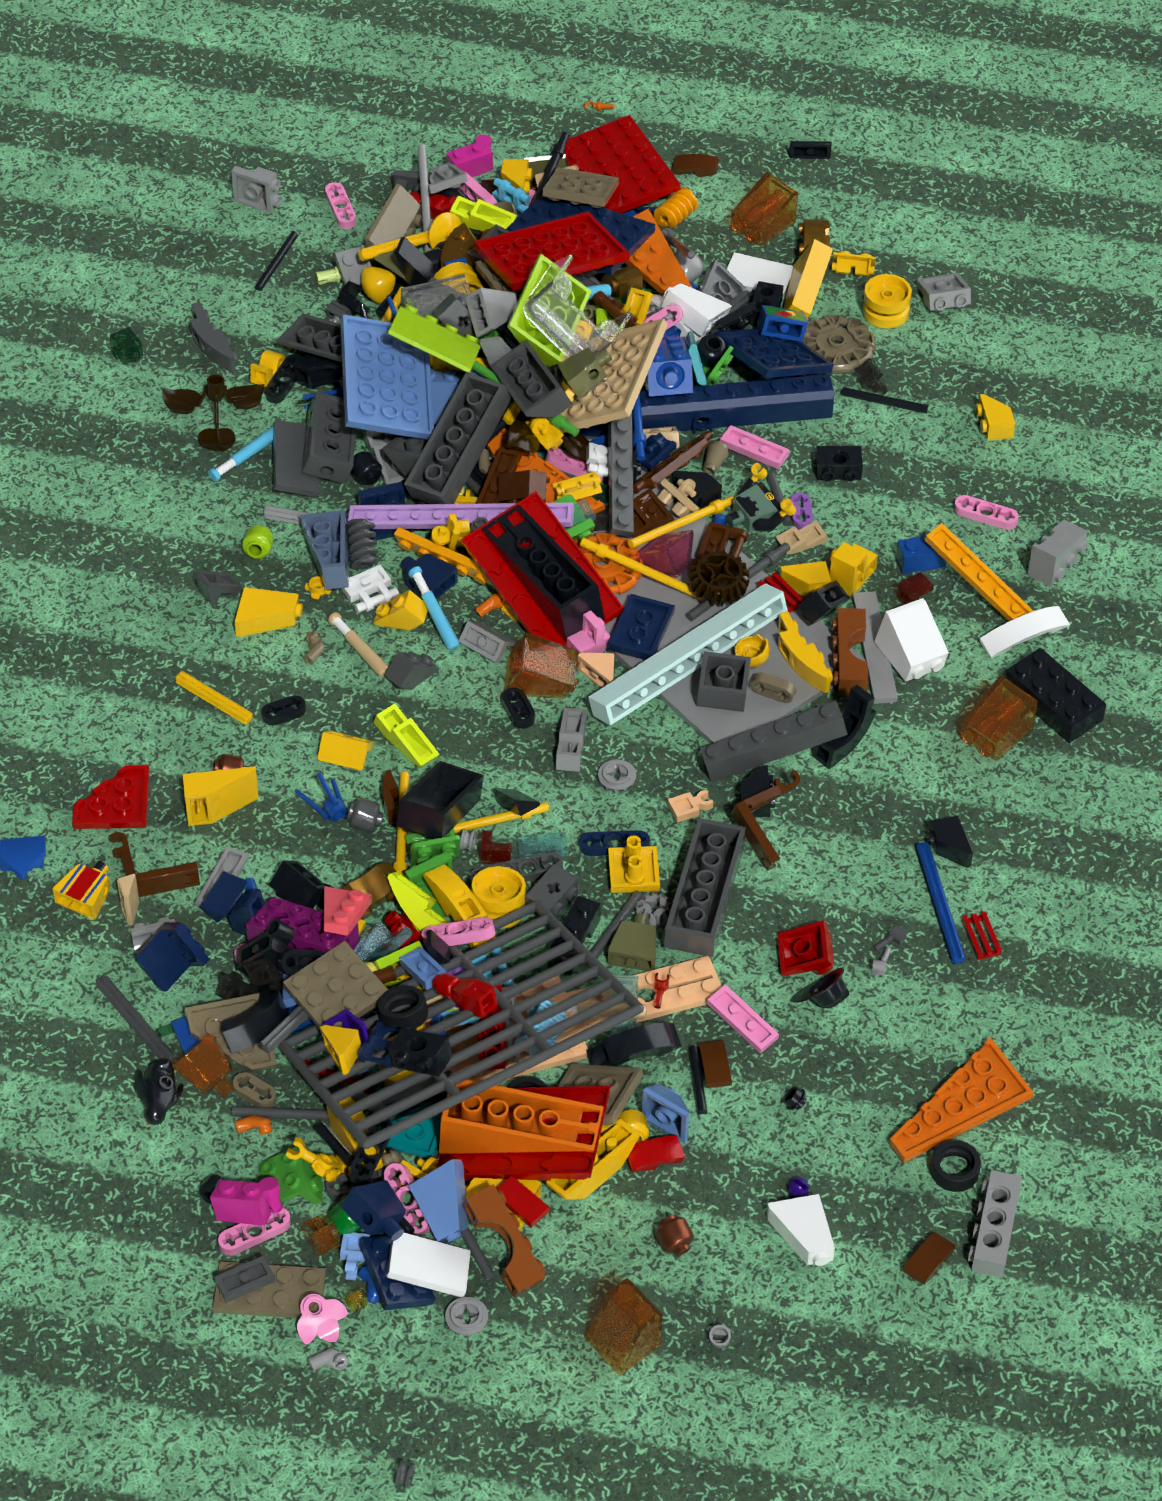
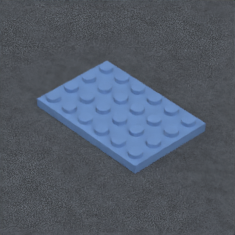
(384, 380)

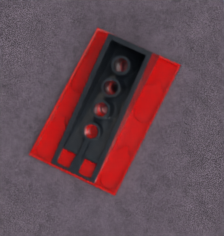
(540, 571)

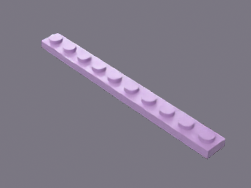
(432, 515)

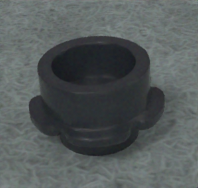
(795, 1098)

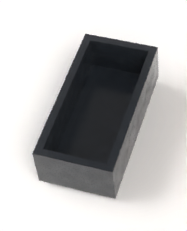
(1062, 699)
(440, 800)

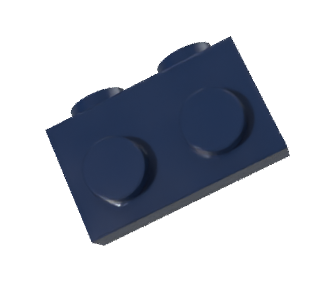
(383, 495)
(170, 954)

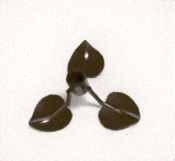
(185, 400)
(522, 438)

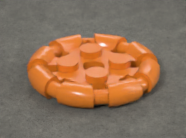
(613, 571)

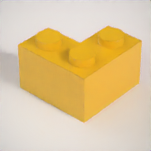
(852, 566)

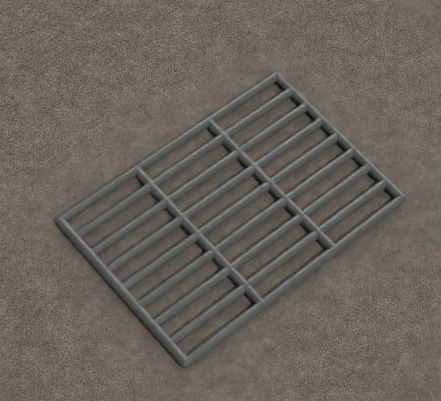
(509, 1011)

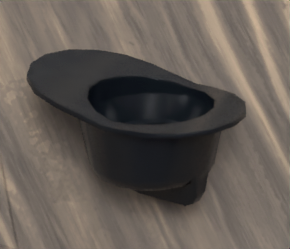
(824, 992)

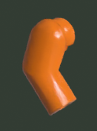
(493, 602)
(252, 1122)

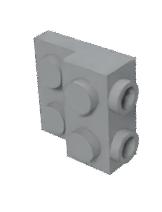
(256, 188)
(944, 292)

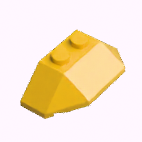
(612, 1151)

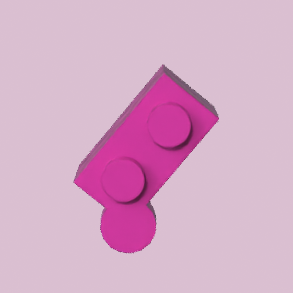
(473, 158)
(246, 1201)

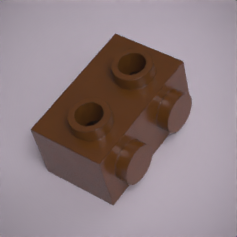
(520, 484)

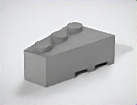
(1057, 552)

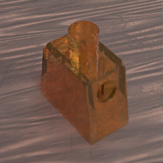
(207, 1067)

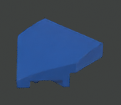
(22, 854)

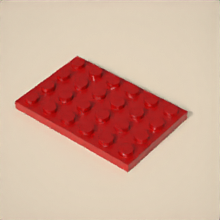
(625, 153)
(581, 235)

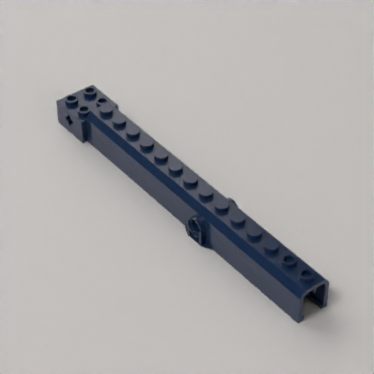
(732, 405)

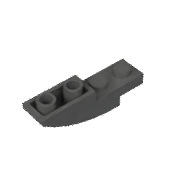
(211, 340)

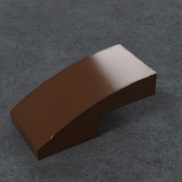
(701, 164)
(390, 796)
(715, 1064)
(928, 1258)

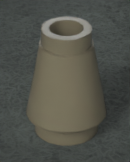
(716, 455)

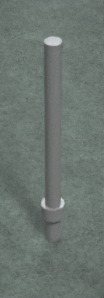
(424, 188)

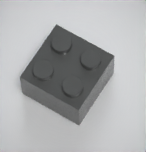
(723, 681)

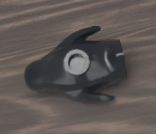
(157, 1091)

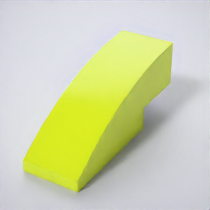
(481, 214)
(405, 736)
(415, 902)

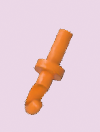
(599, 106)

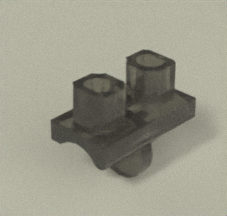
(233, 986)

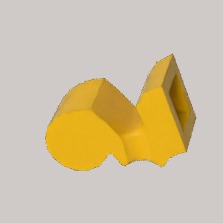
(267, 367)

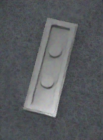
(232, 862)

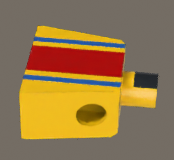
(84, 889)

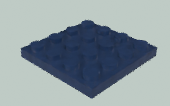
(774, 355)

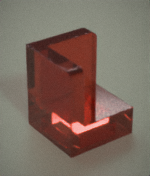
(913, 588)
(494, 852)

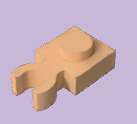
(687, 807)

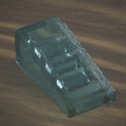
(371, 939)

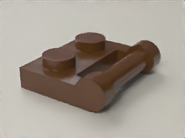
(614, 307)
(718, 536)

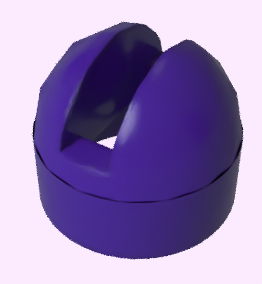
(795, 1188)

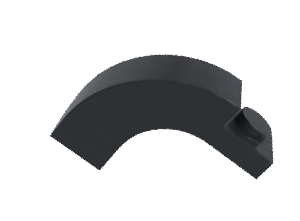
(857, 719)
(256, 1023)
(637, 1042)

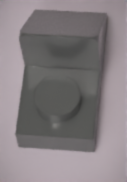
(216, 583)

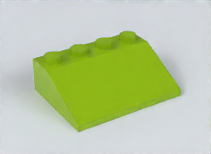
(524, 329)
(435, 338)

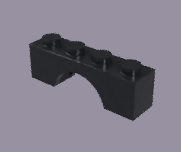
(318, 370)

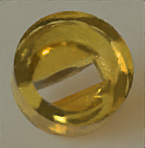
(356, 1299)

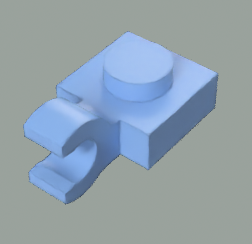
(352, 1253)

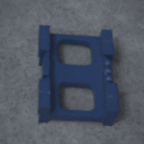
(376, 1042)

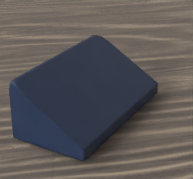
(223, 896)

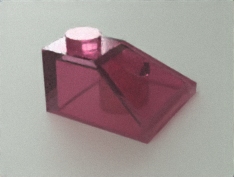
(668, 553)

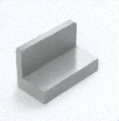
(485, 640)

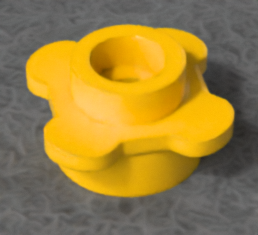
(316, 587)

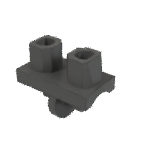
(408, 179)

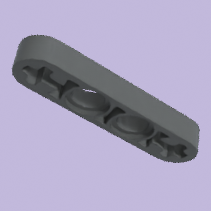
(533, 861)

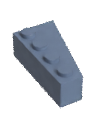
(329, 546)

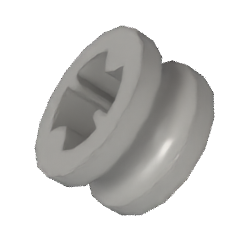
(467, 840)

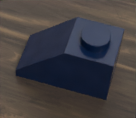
(244, 910)

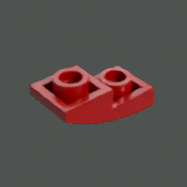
(656, 1151)

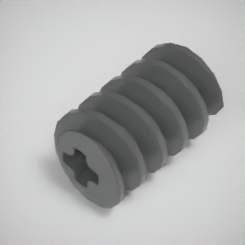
(361, 544)

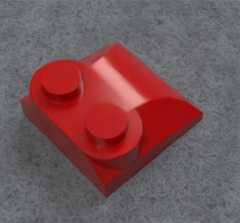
(806, 949)

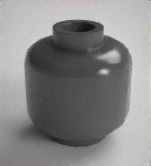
(364, 814)

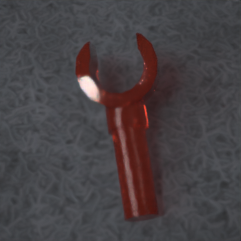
(660, 986)

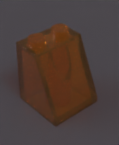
(765, 210)
(541, 668)
(999, 719)
(625, 1327)

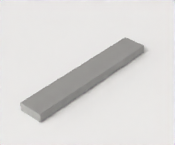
(879, 667)

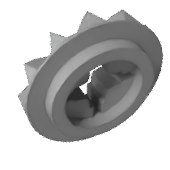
(608, 770)
(659, 916)
(476, 1310)

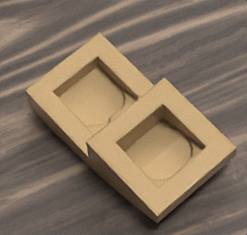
(804, 538)

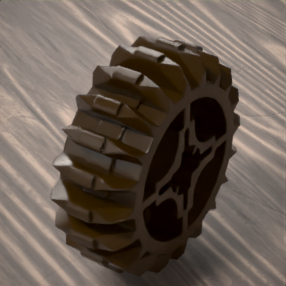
(718, 577)

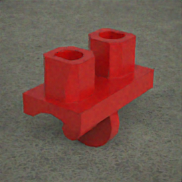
(397, 922)

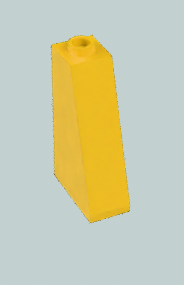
(807, 277)

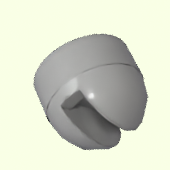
(720, 1331)

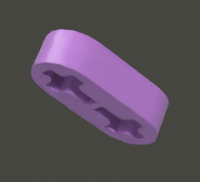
(805, 511)

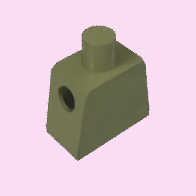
(584, 370)
(634, 945)

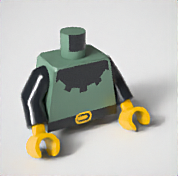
(757, 507)

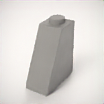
(490, 309)

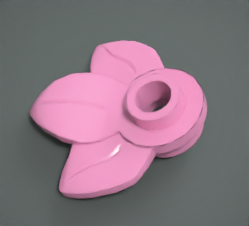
(321, 1323)

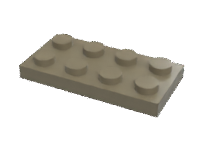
(278, 1298)

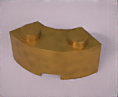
(811, 230)
(458, 245)
(623, 280)
(375, 883)

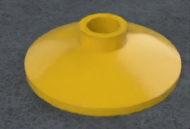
(442, 228)

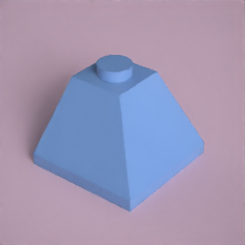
(666, 1111)

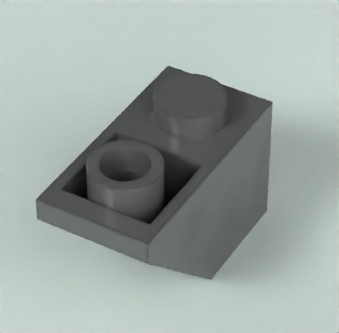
(410, 669)

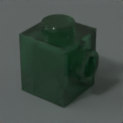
(126, 346)

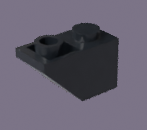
(706, 487)
(757, 783)

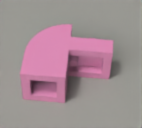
(592, 637)

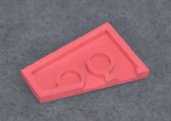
(343, 909)

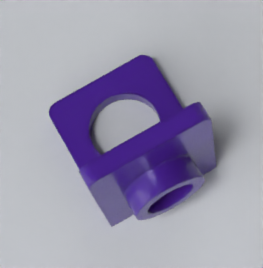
(350, 1021)

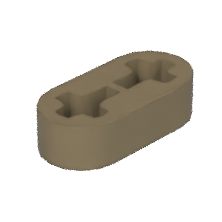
(773, 687)
(256, 1088)

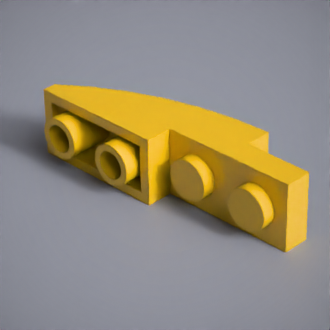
(801, 656)
(455, 897)

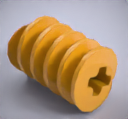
(676, 208)

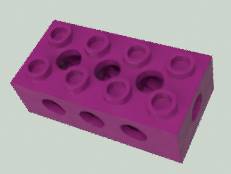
(306, 922)

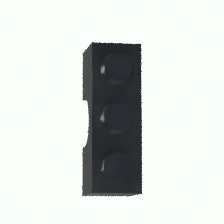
(581, 922)

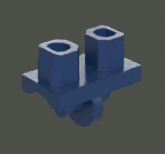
(656, 450)

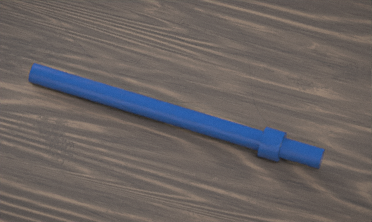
(638, 437)

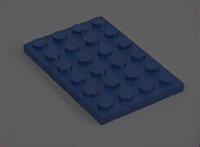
(626, 229)

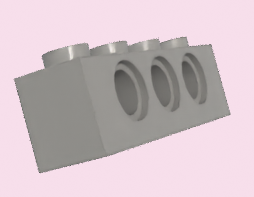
(1004, 1188)

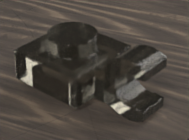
(869, 376)

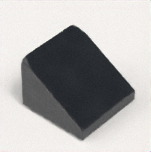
(437, 948)

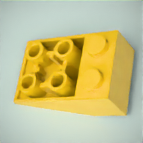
(218, 793)

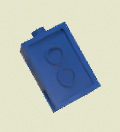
(670, 369)

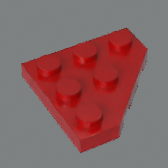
(116, 801)

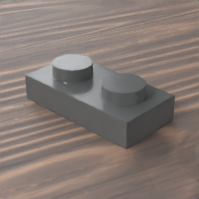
(244, 1279)

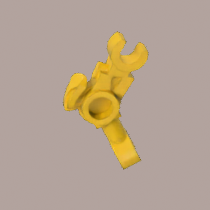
(322, 1164)

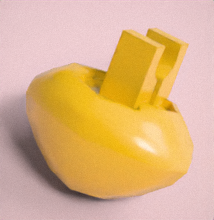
(377, 283)

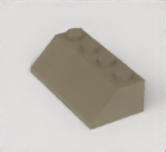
(397, 219)

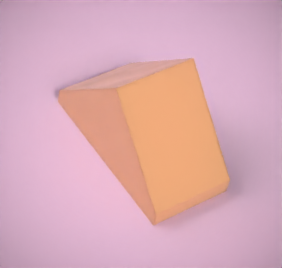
(597, 667)

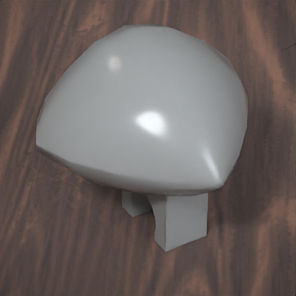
(692, 267)

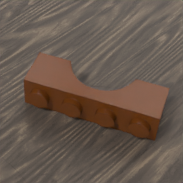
(850, 630)
(489, 1211)

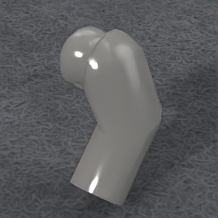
(329, 1358)

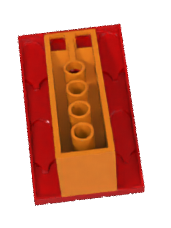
(525, 1132)

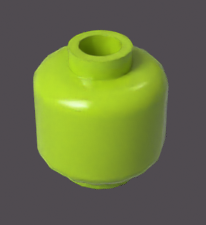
(257, 542)

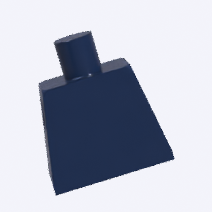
(437, 574)
(375, 1209)

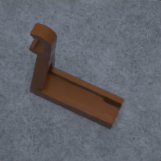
(754, 834)
(156, 880)

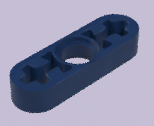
(596, 837)

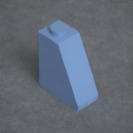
(441, 1200)

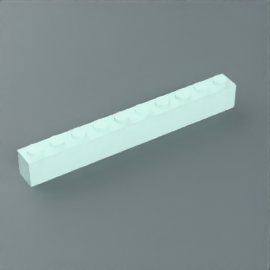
(686, 654)

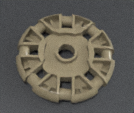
(855, 341)

